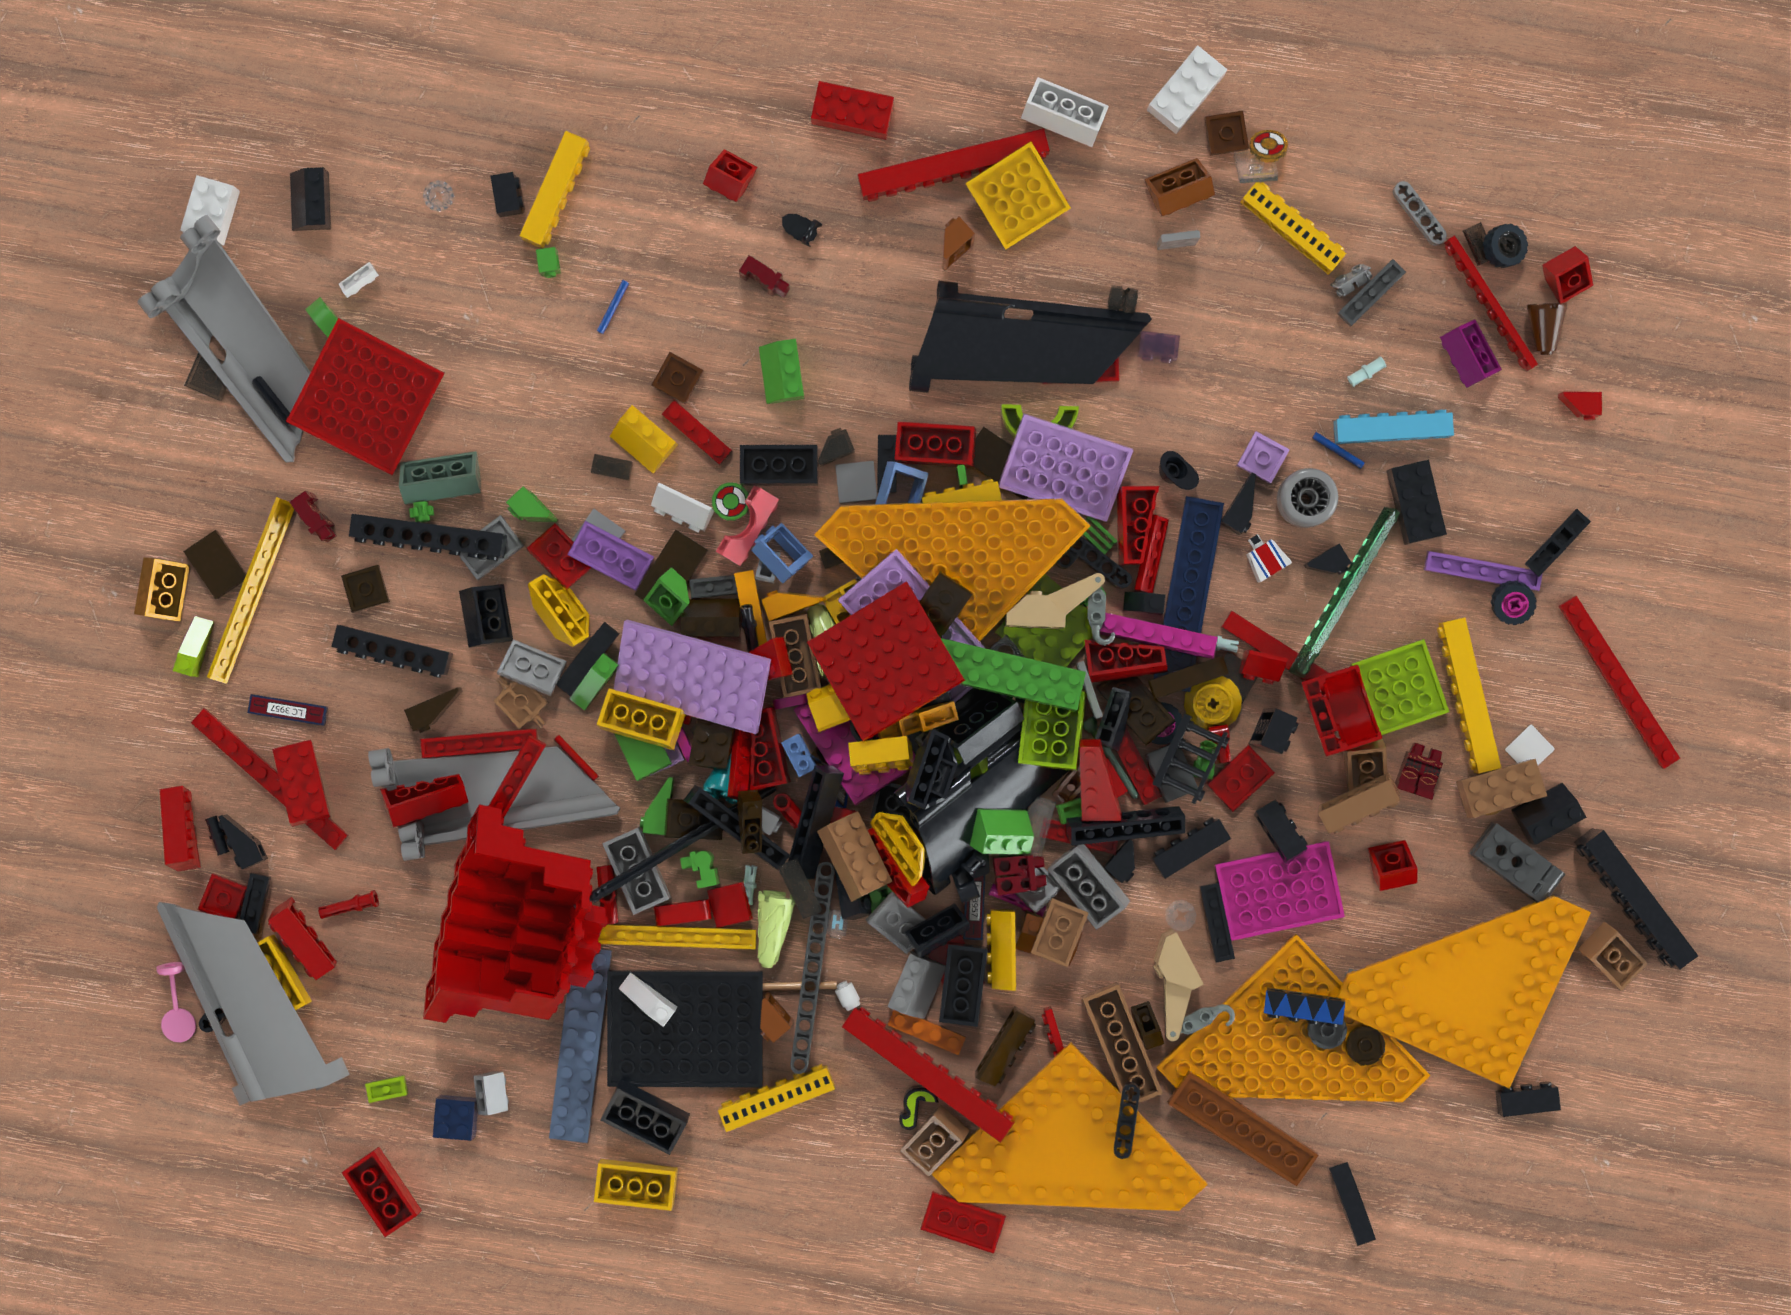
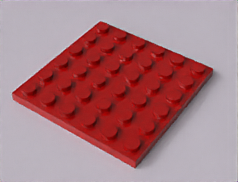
(365, 396)
(885, 661)

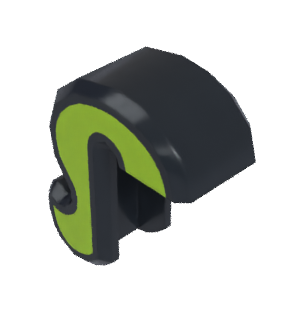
(911, 1103)

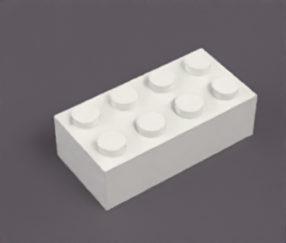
(1186, 89)
(1064, 112)

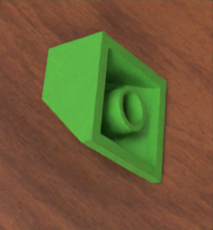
(669, 596)

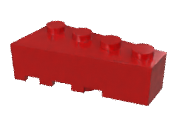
(1134, 519)
(776, 651)
(1123, 660)
(767, 754)
(1097, 790)
(423, 799)
(178, 829)
(900, 885)
(301, 939)

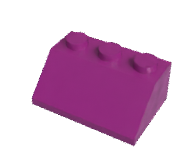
(1470, 353)

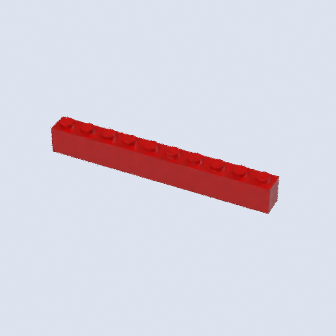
(946, 166)
(928, 1074)

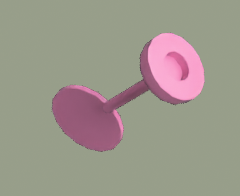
(178, 1023)

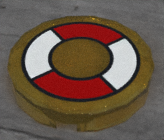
(1268, 146)

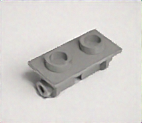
(1360, 275)

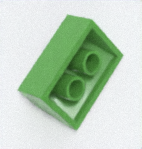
(781, 371)
(527, 506)
(1002, 832)

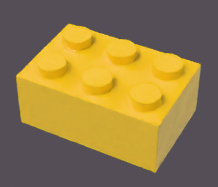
(881, 755)

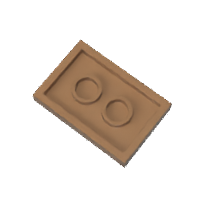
(1059, 932)

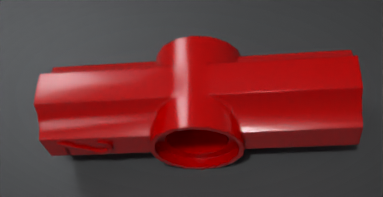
(605, 874)

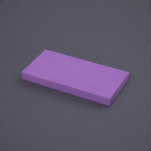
(610, 555)

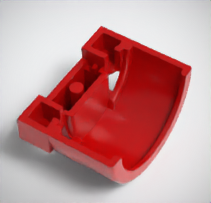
(1341, 709)

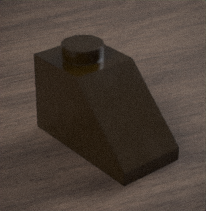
(1147, 1025)

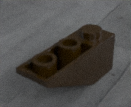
(750, 821)

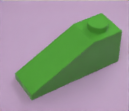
(594, 681)
(655, 816)

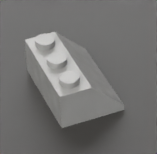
(917, 986)

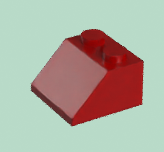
(729, 175)
(1568, 274)
(1262, 666)
(1393, 865)

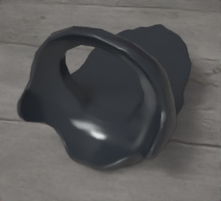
(801, 227)

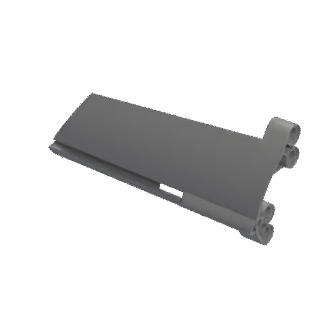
(213, 298)
(551, 794)
(229, 971)

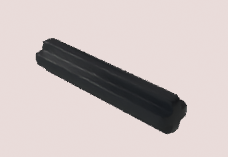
(271, 398)

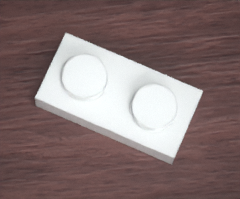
(358, 279)

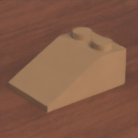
(1365, 763)
(1612, 956)
(935, 1140)

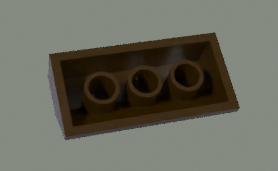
(1005, 1045)

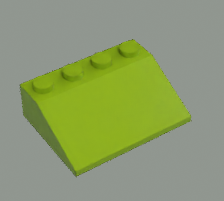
(1051, 735)

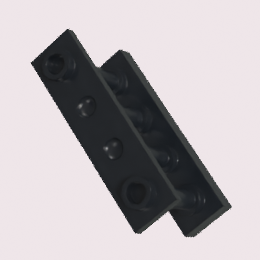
(1171, 760)

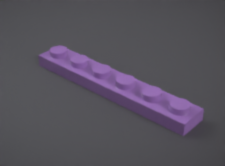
(1480, 570)

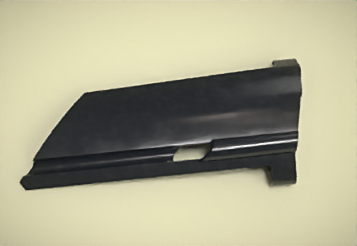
(1057, 345)
(949, 825)

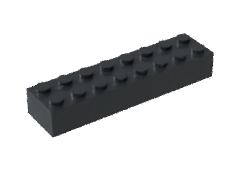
(1635, 899)

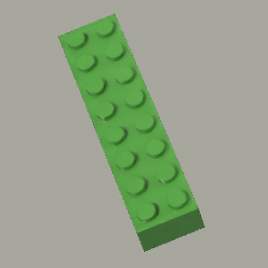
(1017, 676)

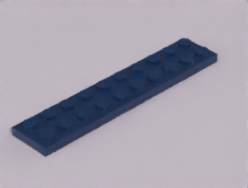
(1191, 574)

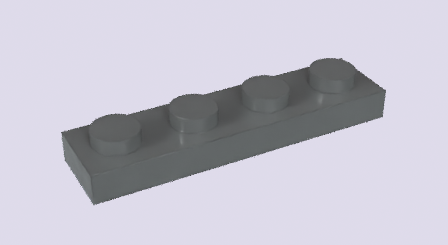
(1371, 292)

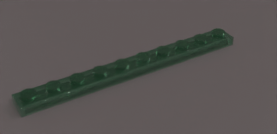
(1344, 592)

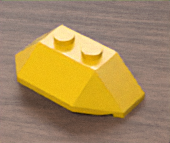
(559, 610)
(901, 844)

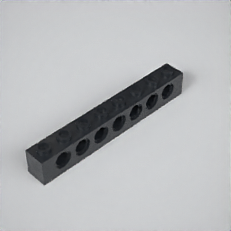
(360, 524)

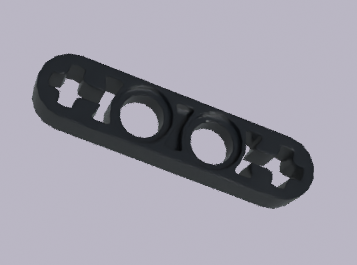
(1126, 1120)

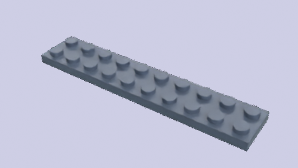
(580, 1055)

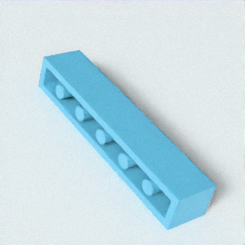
(1393, 428)

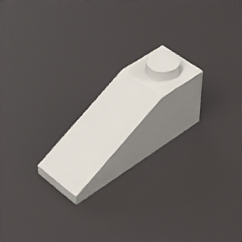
(648, 999)

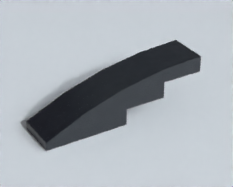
(1557, 542)
(595, 647)
(1352, 1204)

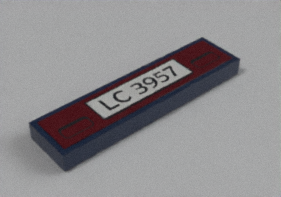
(287, 709)
(975, 912)

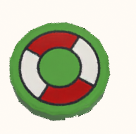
(729, 501)

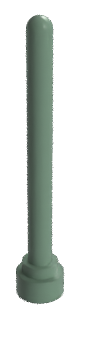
(1091, 726)

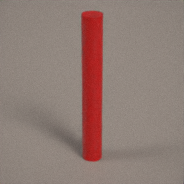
(576, 758)

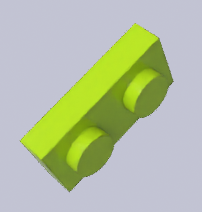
(386, 1089)

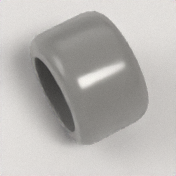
(1322, 496)

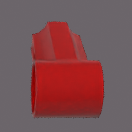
(1224, 755)
(790, 811)

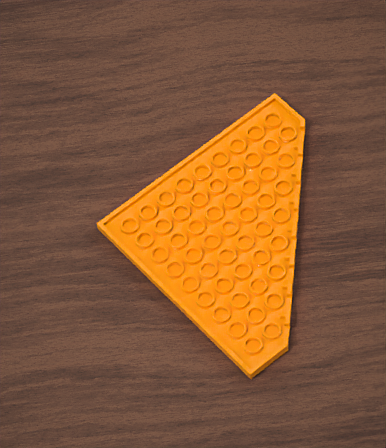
(983, 545)
(1473, 991)
(1276, 1056)
(1065, 1150)

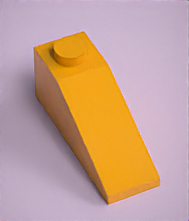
(786, 603)

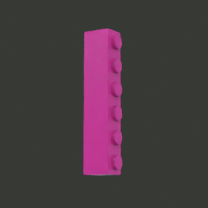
(1159, 635)

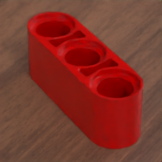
(682, 912)

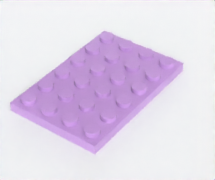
(1065, 464)

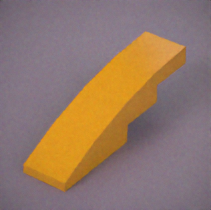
(748, 594)
(922, 720)

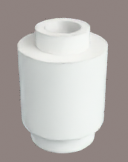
(847, 995)

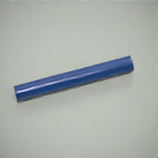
(613, 306)
(1338, 450)

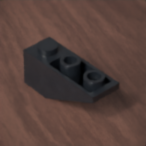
(246, 847)

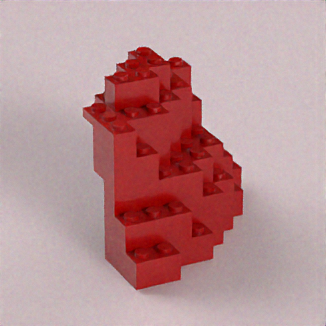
(512, 927)

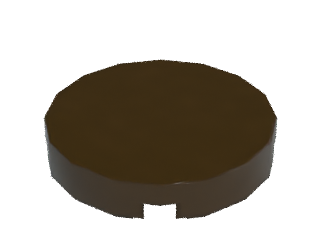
(1365, 1045)

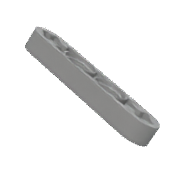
(1422, 211)

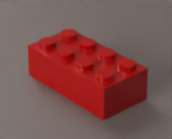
(852, 110)
(935, 444)
(301, 783)
(381, 1191)

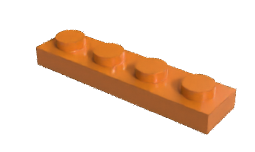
(927, 1031)

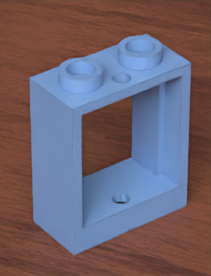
(920, 479)
(789, 544)
(794, 747)

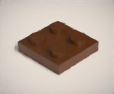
(1226, 133)
(677, 377)

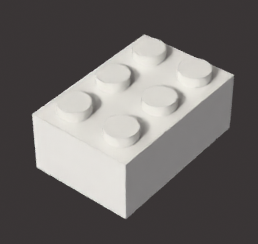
(214, 200)

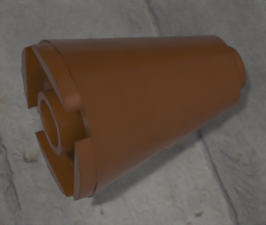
(1546, 325)

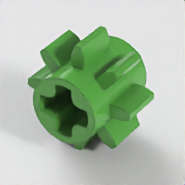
(421, 511)

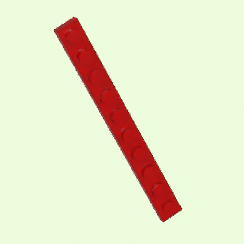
(1619, 682)
(260, 771)

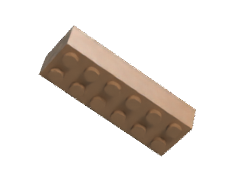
(1121, 1041)

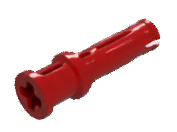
(357, 903)

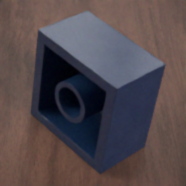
(455, 1117)

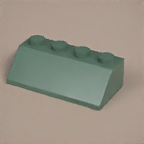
(440, 477)

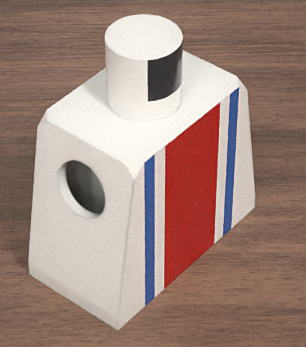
(1266, 558)

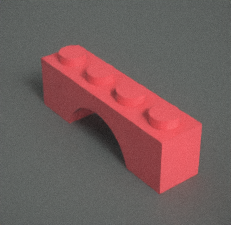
(760, 506)

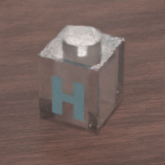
(836, 925)

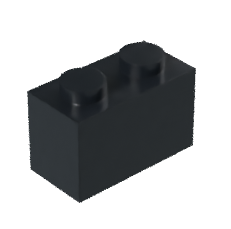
(506, 194)

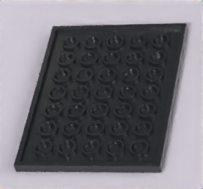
(705, 1043)

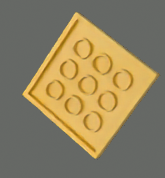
(1018, 195)

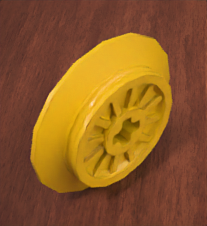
(1225, 710)

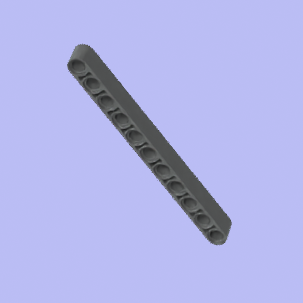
(812, 976)

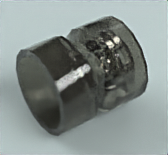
(1122, 299)

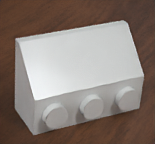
(681, 508)

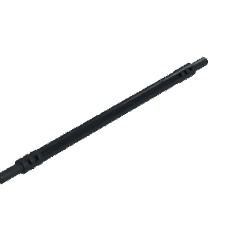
(662, 855)

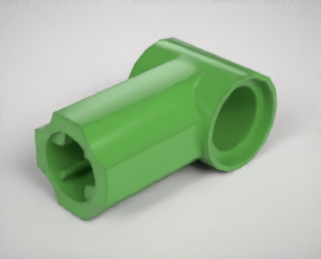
(1202, 763)

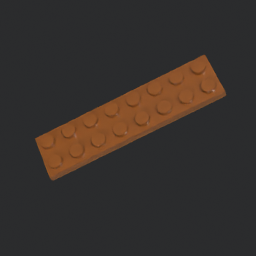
(1242, 1128)

